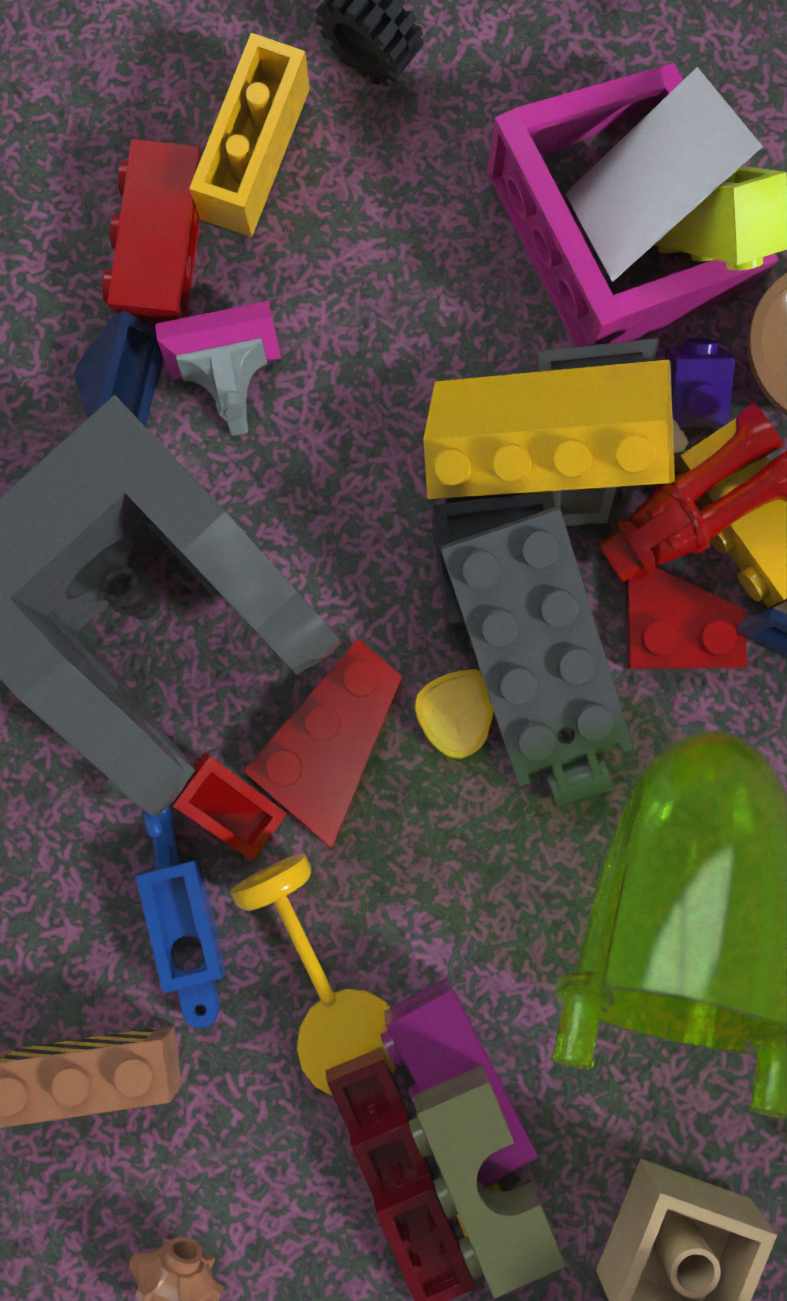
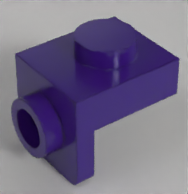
(701, 383)

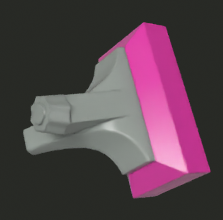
(221, 354)

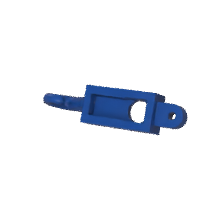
(175, 907)

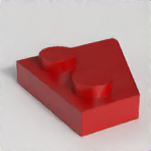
(680, 625)

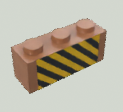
(88, 1076)

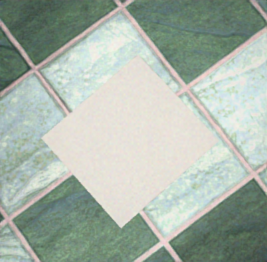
(660, 172)

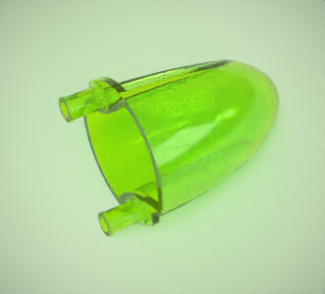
(691, 916)

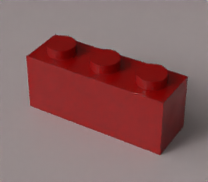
(154, 233)

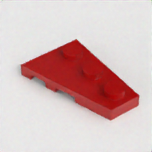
(327, 741)

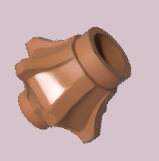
(175, 1273)

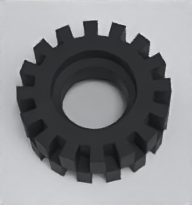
(371, 35)

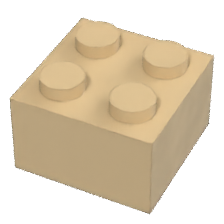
(684, 1241)

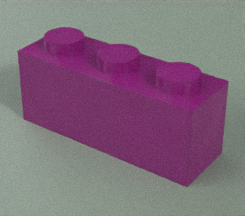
(440, 1043)

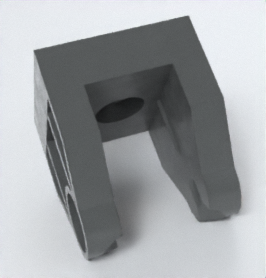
(105, 502)

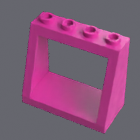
(552, 236)

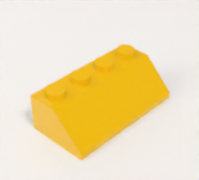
(551, 431)

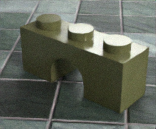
(505, 1230)

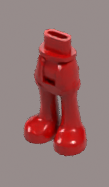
(670, 519)

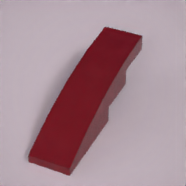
(399, 1178)

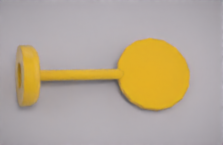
(342, 1021)

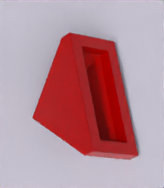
(228, 807)

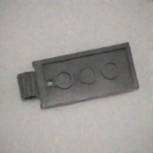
(539, 653)

